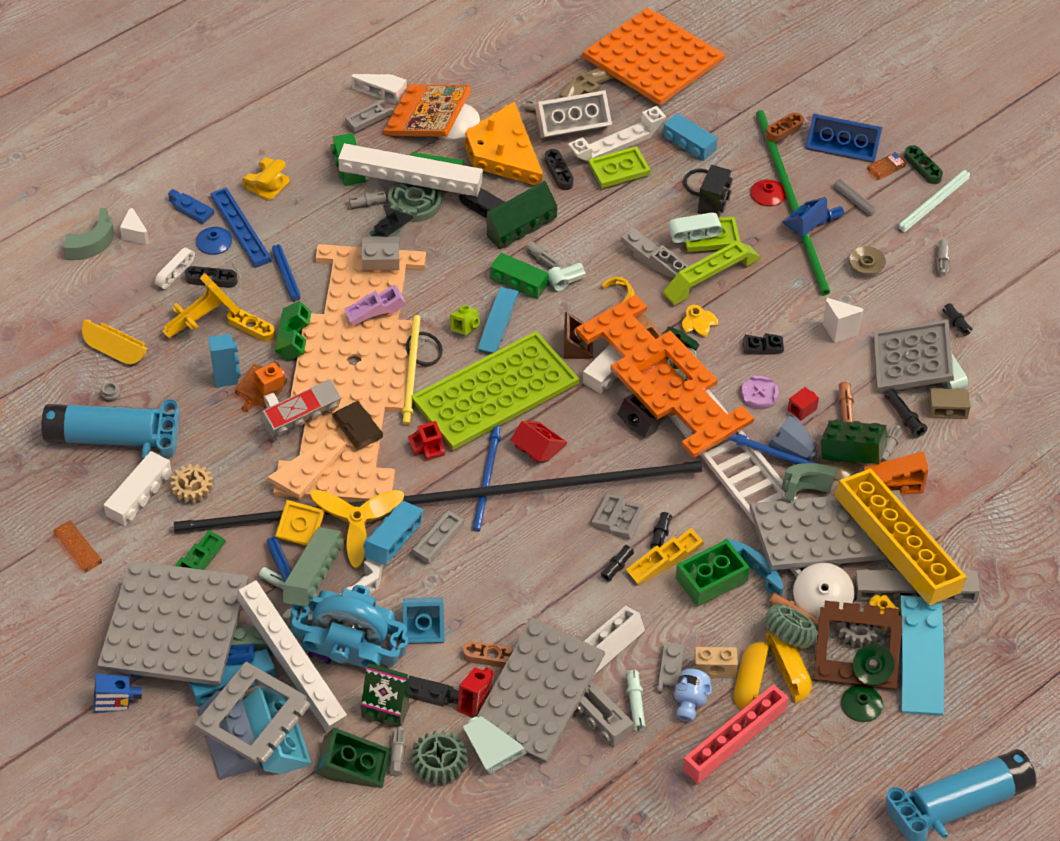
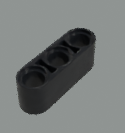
(482, 203)

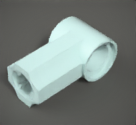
(561, 278)

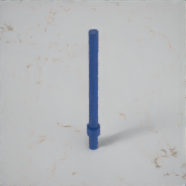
(742, 440)

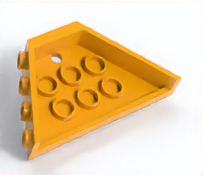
(505, 147)

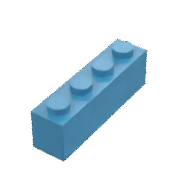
(393, 533)
(203, 692)

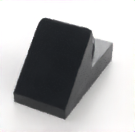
(394, 220)

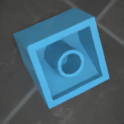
(424, 619)

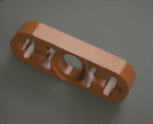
(771, 134)

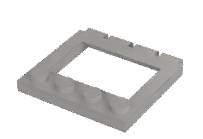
(273, 733)

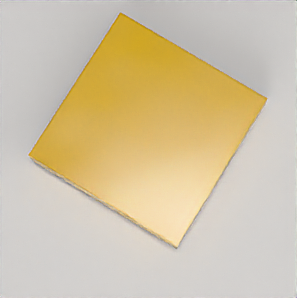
(299, 523)

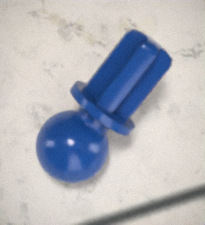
(832, 214)

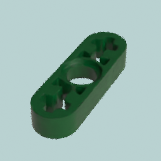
(921, 157)

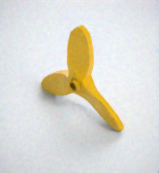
(357, 517)

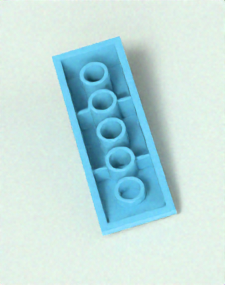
(921, 657)

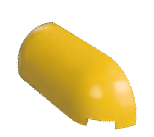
(113, 342)
(791, 667)
(750, 674)

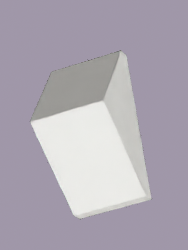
(133, 229)

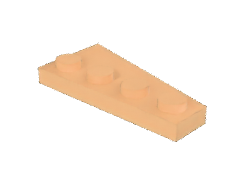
(305, 469)

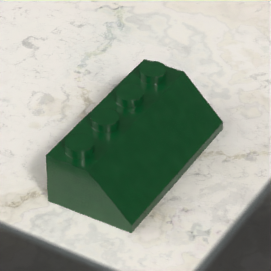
(521, 215)

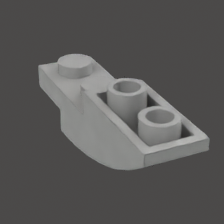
(649, 254)

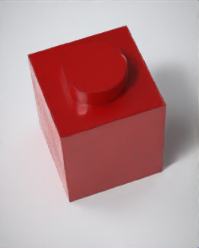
(803, 403)

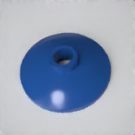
(214, 240)

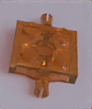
(249, 390)

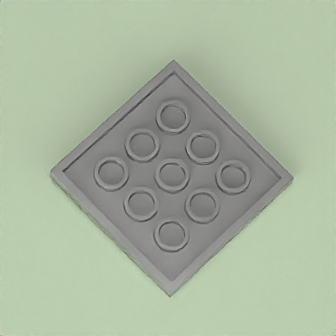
(913, 356)

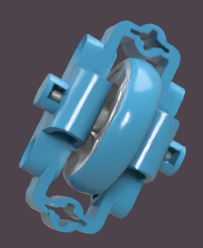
(349, 628)

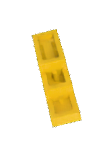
(665, 557)

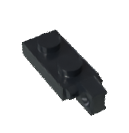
(431, 691)

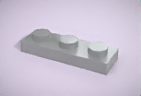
(438, 536)

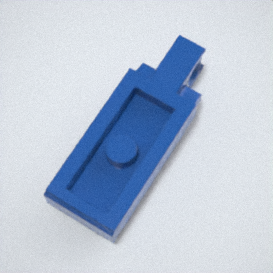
(190, 206)

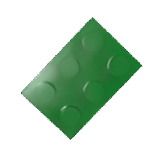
(712, 572)

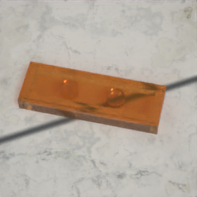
(77, 546)

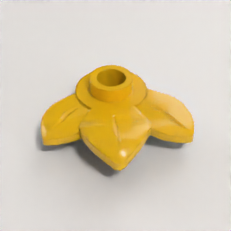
(699, 322)

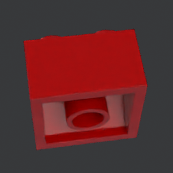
(537, 440)

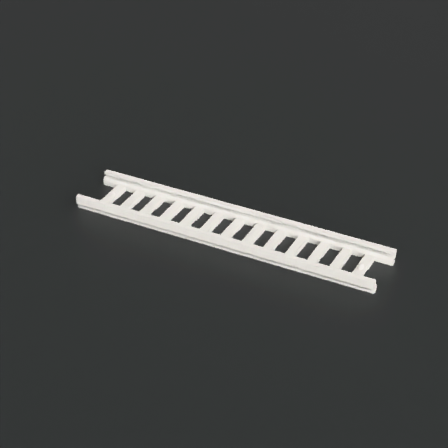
(761, 466)

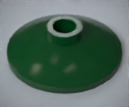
(873, 674)
(862, 710)

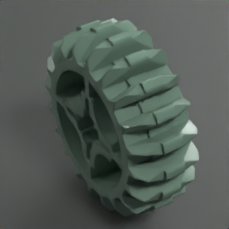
(791, 626)
(449, 750)

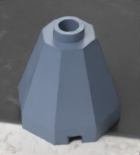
(794, 439)

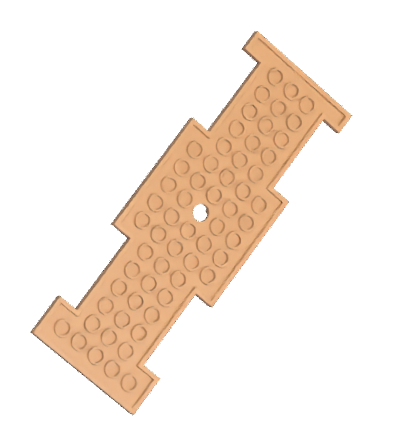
(374, 381)

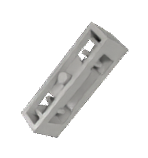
(618, 724)

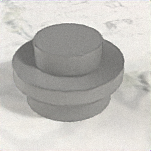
(110, 391)

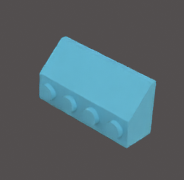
(292, 752)

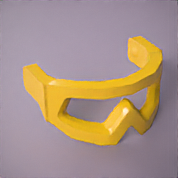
(616, 281)

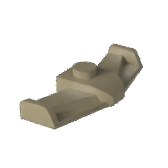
(586, 83)

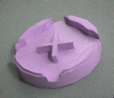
(759, 392)

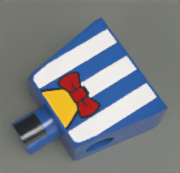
(113, 693)

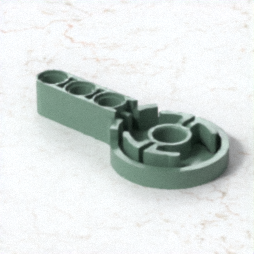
(420, 209)

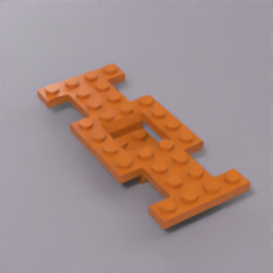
(658, 383)

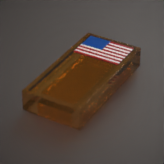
(886, 166)

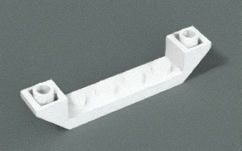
(618, 141)
(371, 581)

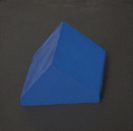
(807, 216)

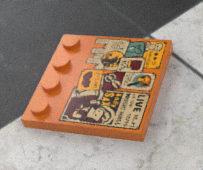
(427, 110)

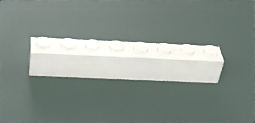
(410, 169)
(291, 656)

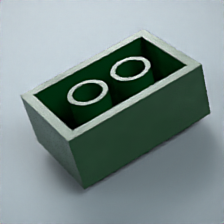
(854, 442)

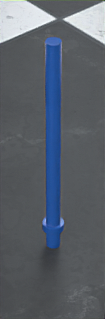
(494, 439)

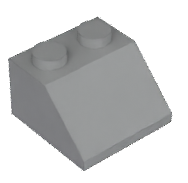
(380, 253)

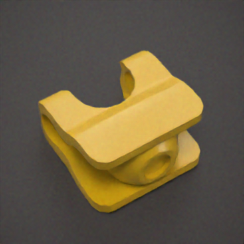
(269, 181)

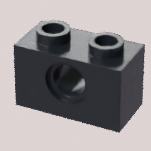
(638, 416)

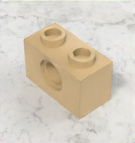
(716, 661)

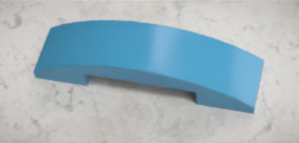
(760, 566)

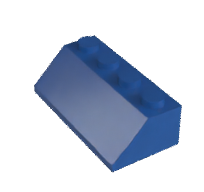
(844, 137)

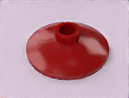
(767, 192)

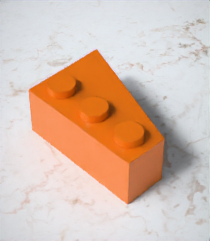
(904, 473)

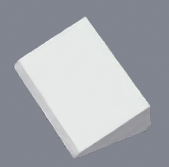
(841, 320)

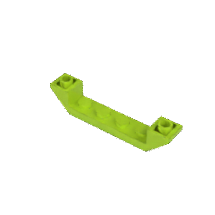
(679, 287)

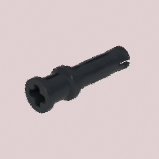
(910, 418)

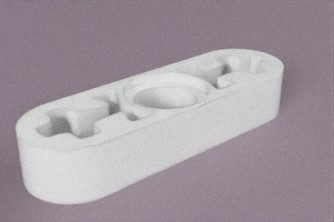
(174, 268)

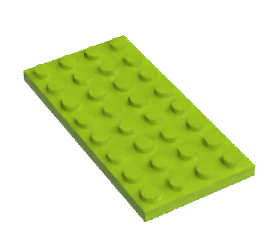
(495, 389)

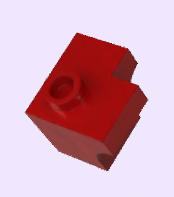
(427, 441)

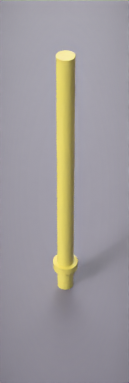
(407, 411)

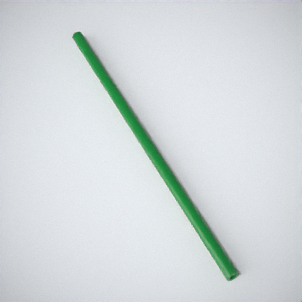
(789, 193)

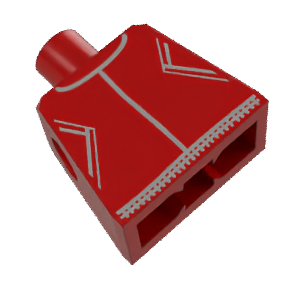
(477, 683)

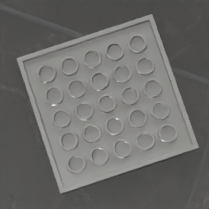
(173, 623)

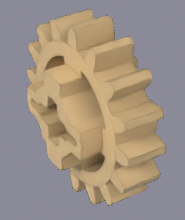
(190, 483)

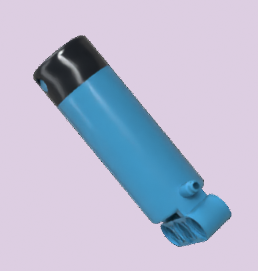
(113, 426)
(959, 794)

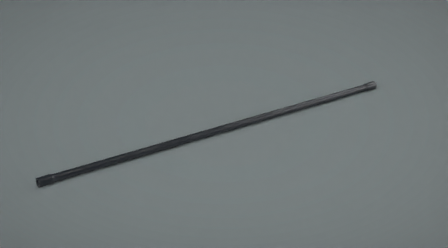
(686, 468)

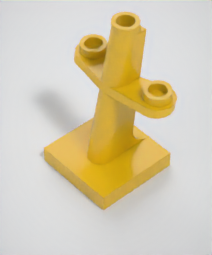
(210, 300)

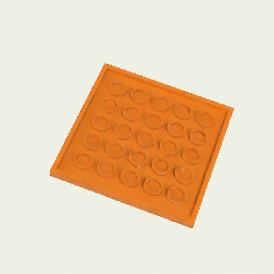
(653, 56)

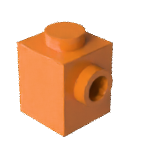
(269, 378)

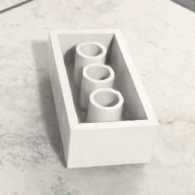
(573, 114)

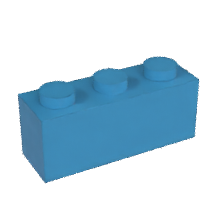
(690, 137)
(224, 360)

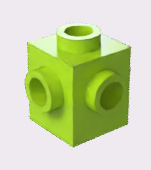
(464, 320)

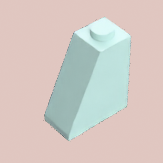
(492, 744)

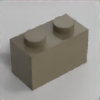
(949, 403)

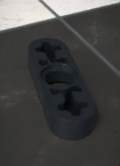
(558, 175)
(199, 271)

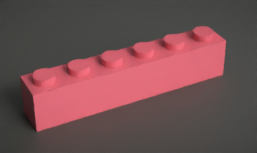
(735, 734)

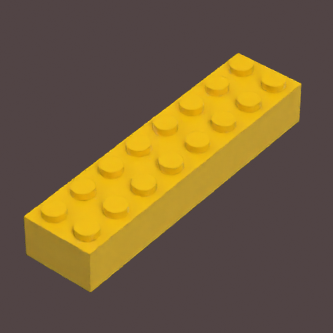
(900, 537)

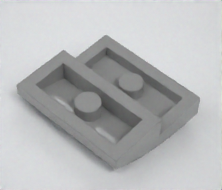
(618, 516)

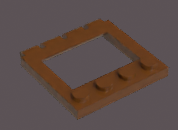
(843, 672)

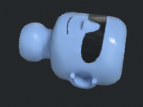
(691, 692)

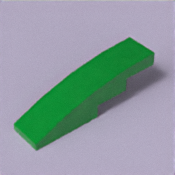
(202, 553)

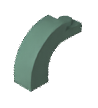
(91, 243)
(808, 477)

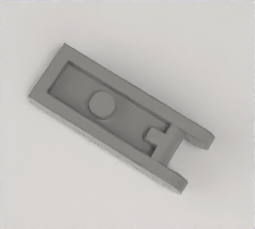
(368, 115)
(671, 665)

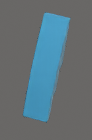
(498, 320)

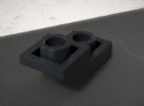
(764, 345)

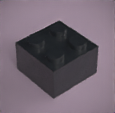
(715, 190)

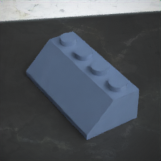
(237, 724)

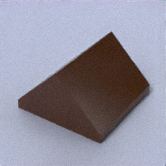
(573, 344)

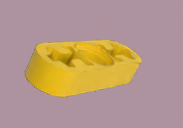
(255, 331)

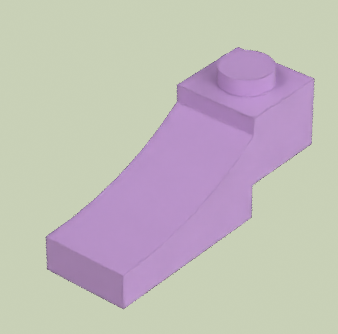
(375, 304)

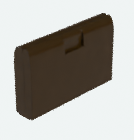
(357, 425)

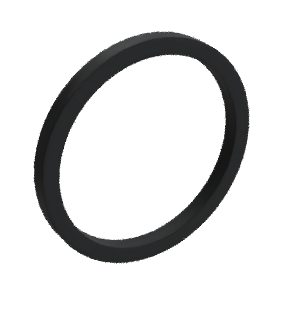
(687, 175)
(438, 343)

